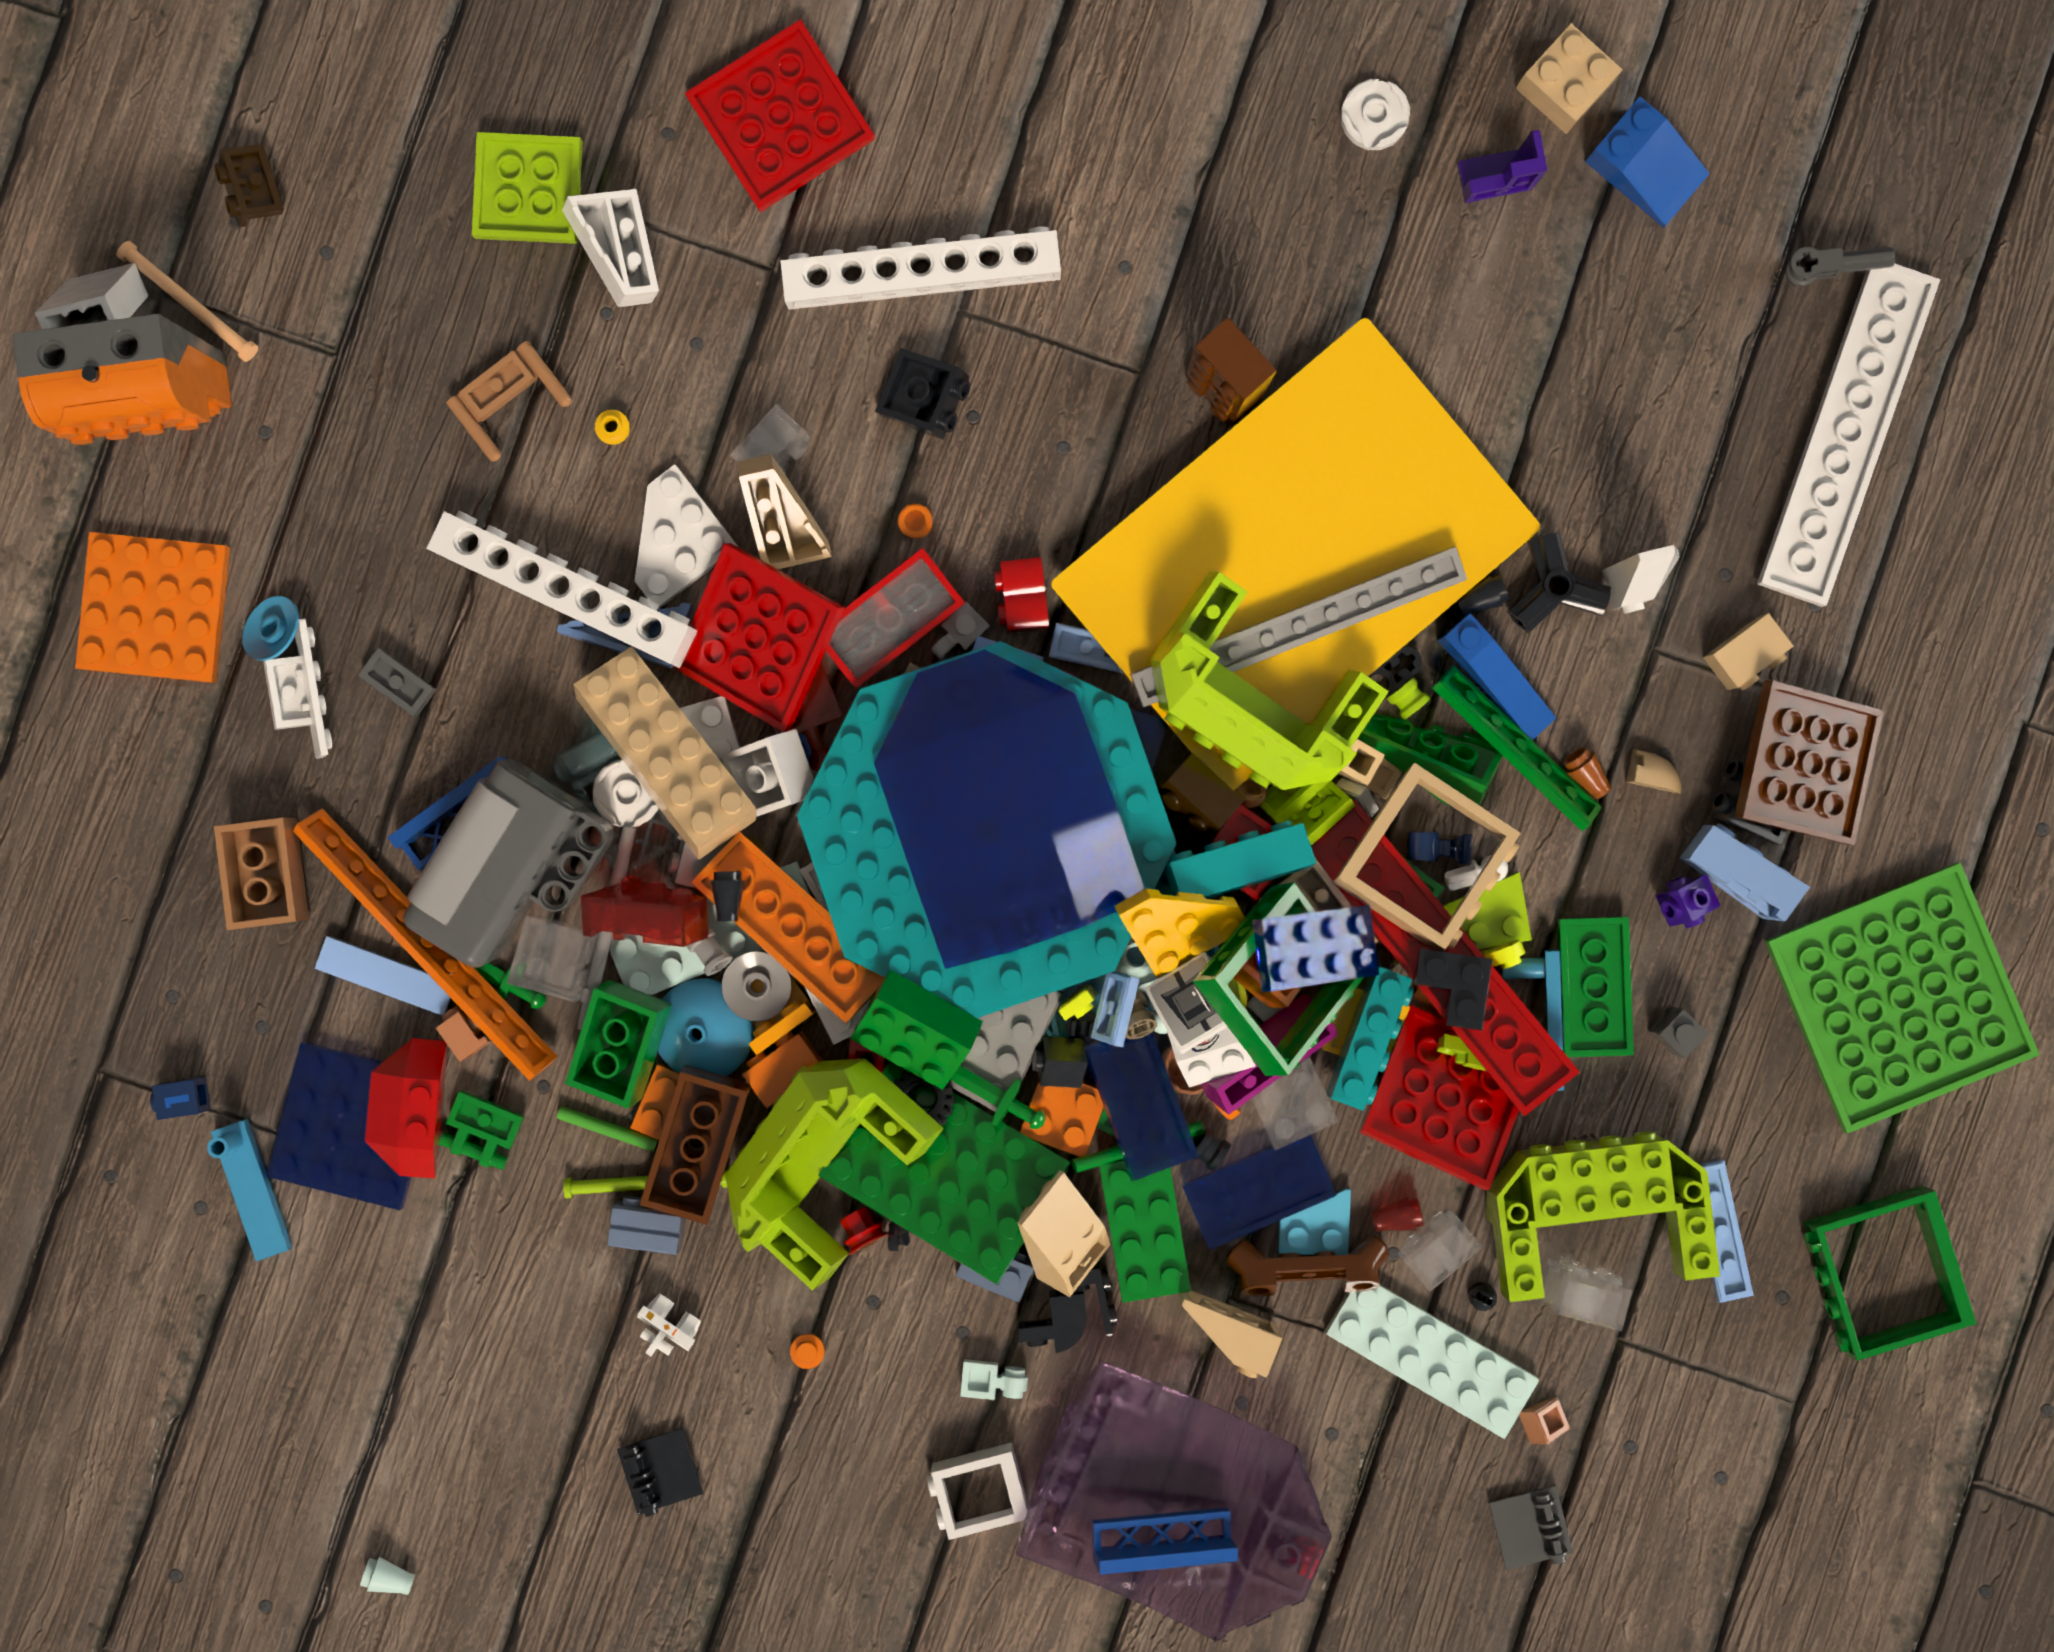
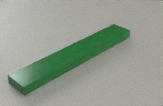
(1517, 748)

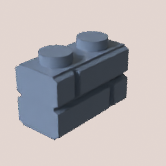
(644, 1228)

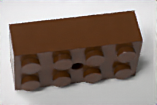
(1229, 372)
(688, 1176)

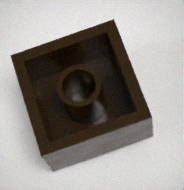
(1197, 801)

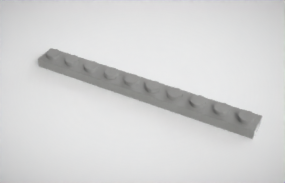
(1326, 615)

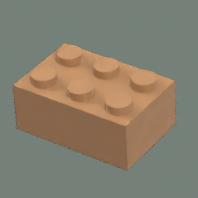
(261, 873)

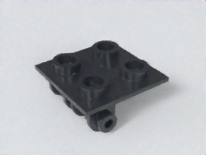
(660, 1471)

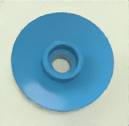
(270, 628)

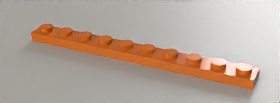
(457, 979)

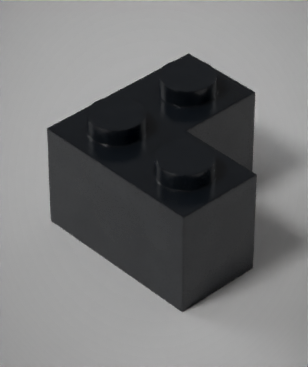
(1465, 979)

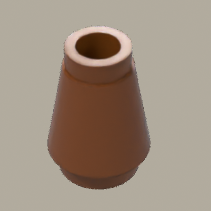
(1587, 772)

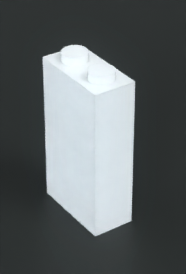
(94, 298)

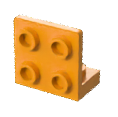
(795, 1012)

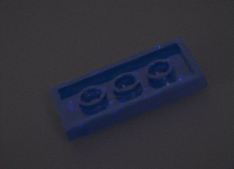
(1315, 948)
(1141, 1105)
(1258, 1191)

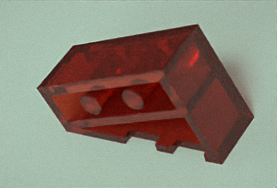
(646, 910)

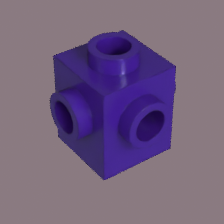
(1680, 902)

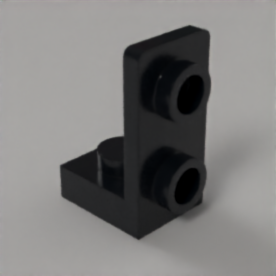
(1103, 1285)

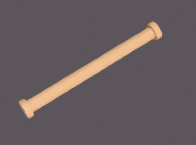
(129, 253)

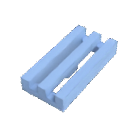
(1115, 1008)

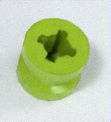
(1408, 698)

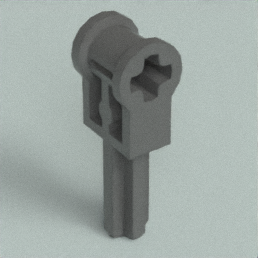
(1833, 262)

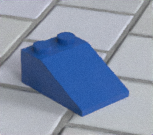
(1649, 162)

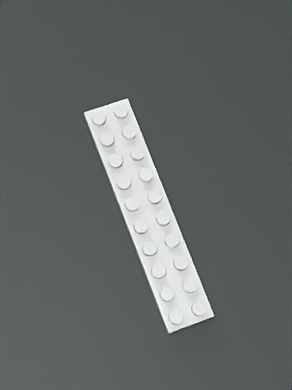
(1848, 433)

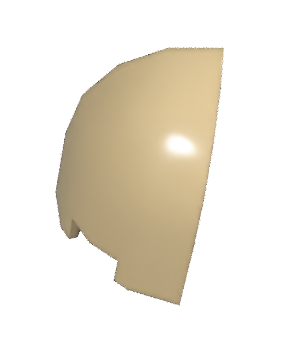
(1653, 772)

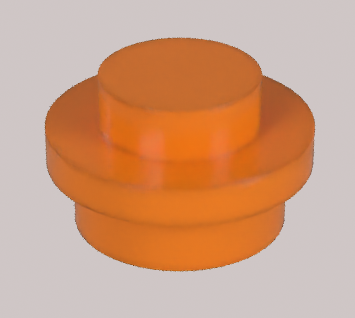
(807, 1351)

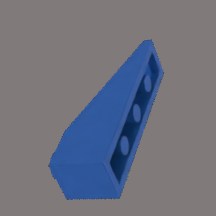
(1496, 675)

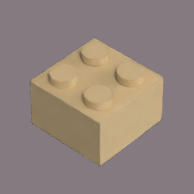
(1568, 78)

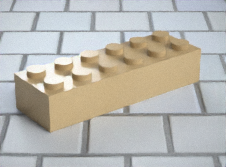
(665, 752)

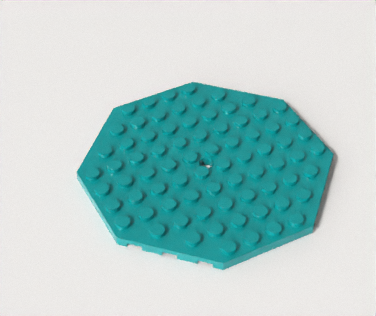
(874, 891)

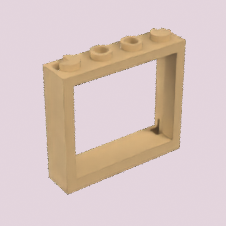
(1469, 905)

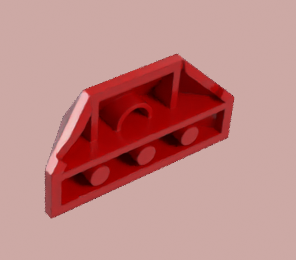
(408, 1107)

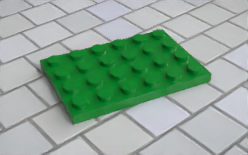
(957, 1194)

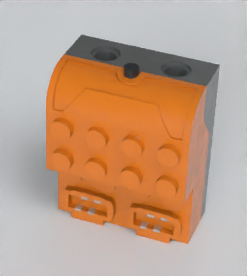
(119, 378)

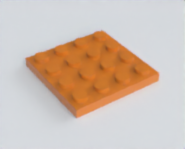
(152, 607)

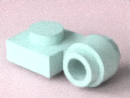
(981, 1380)

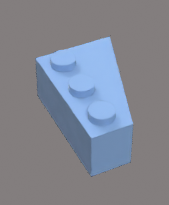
(1744, 873)

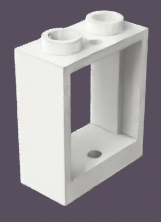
(1000, 1454)

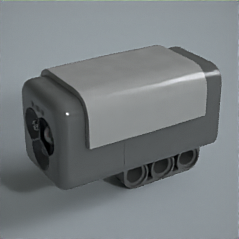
(500, 859)

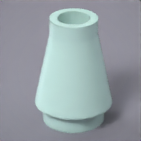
(386, 1577)

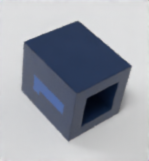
(180, 1098)

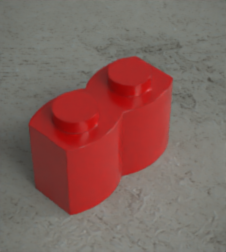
(1023, 595)

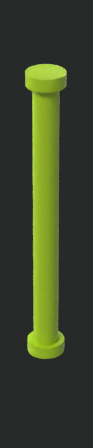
(573, 1187)

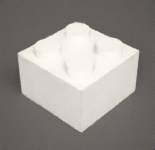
(771, 771)

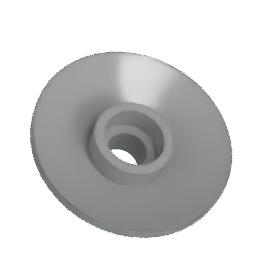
(738, 988)

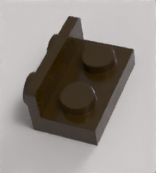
(248, 183)

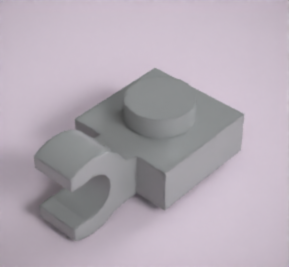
(962, 629)

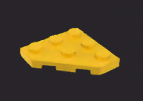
(1177, 927)

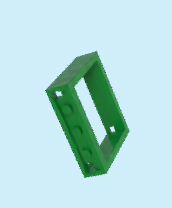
(1229, 959)
(1943, 1259)

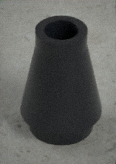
(1485, 595)
(727, 894)

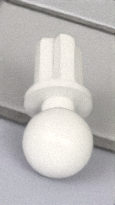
(1466, 875)

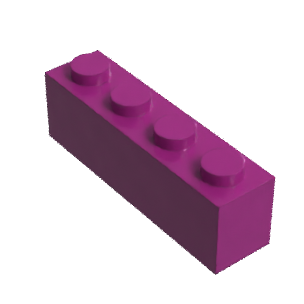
(1238, 1088)

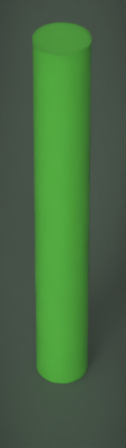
(607, 1128)

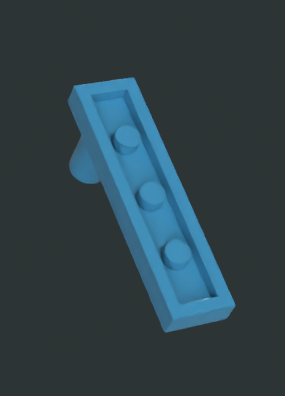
(1549, 969)
(250, 1188)

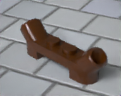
(1261, 1274)

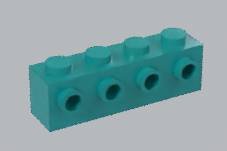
(1242, 863)
(1368, 1039)

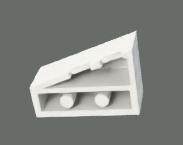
(616, 243)

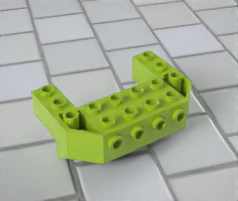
(1241, 718)
(800, 1139)
(1599, 1183)

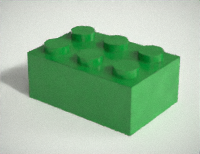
(916, 1030)
(618, 1043)

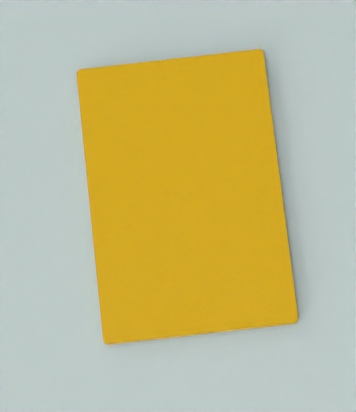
(1294, 503)

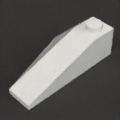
(1639, 578)

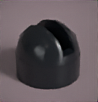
(1485, 1289)

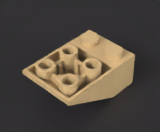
(1062, 1235)

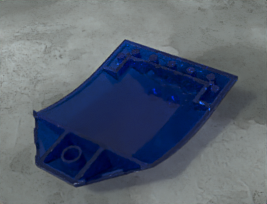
(1002, 809)

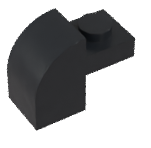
(1064, 1327)

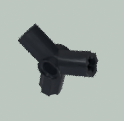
(1540, 601)

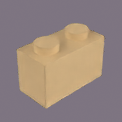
(1749, 652)

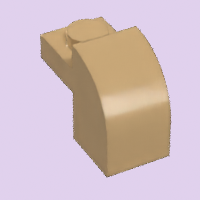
(1371, 770)

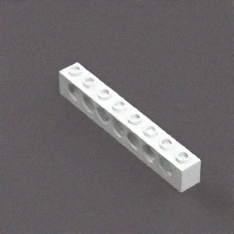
(938, 279)
(452, 540)

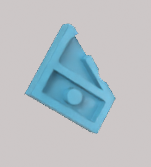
(1318, 1227)

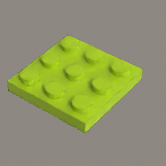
(524, 185)

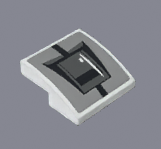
(1183, 1007)

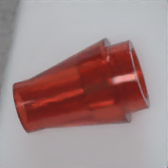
(1399, 1216)

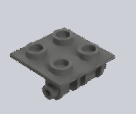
(1531, 1528)

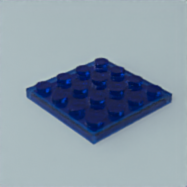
(325, 1130)

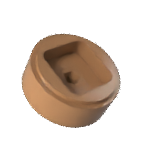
(1251, 793)

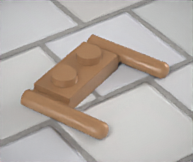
(498, 387)

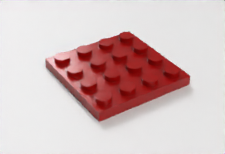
(780, 115)
(759, 637)
(1438, 1107)

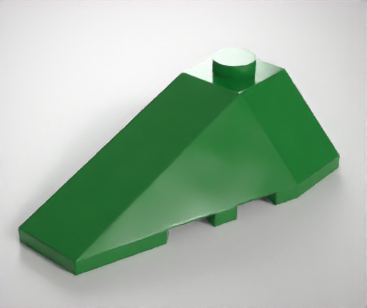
(1460, 761)

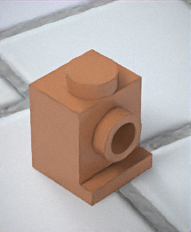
(462, 1034)

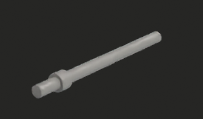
(604, 938)

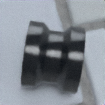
(1211, 1149)

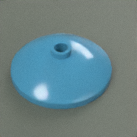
(724, 1034)

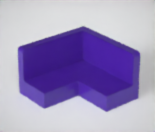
(1503, 172)

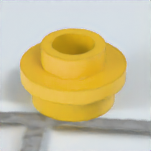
(619, 434)

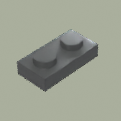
(397, 682)

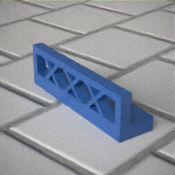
(435, 816)
(1165, 1553)

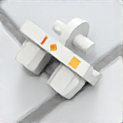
(655, 1315)

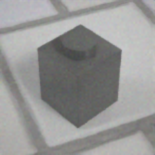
(1678, 1032)

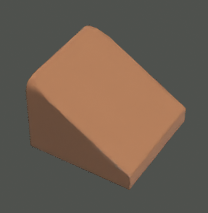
(1544, 1421)

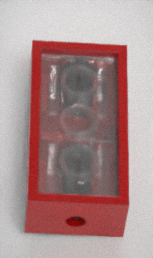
(891, 617)

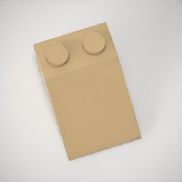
(1241, 1336)

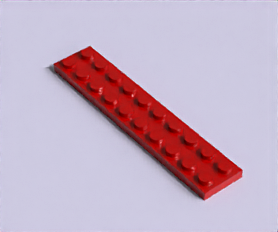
(1512, 1041)

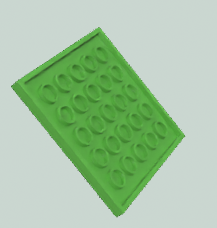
(1901, 997)

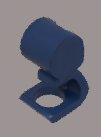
(1429, 847)

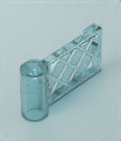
(581, 766)

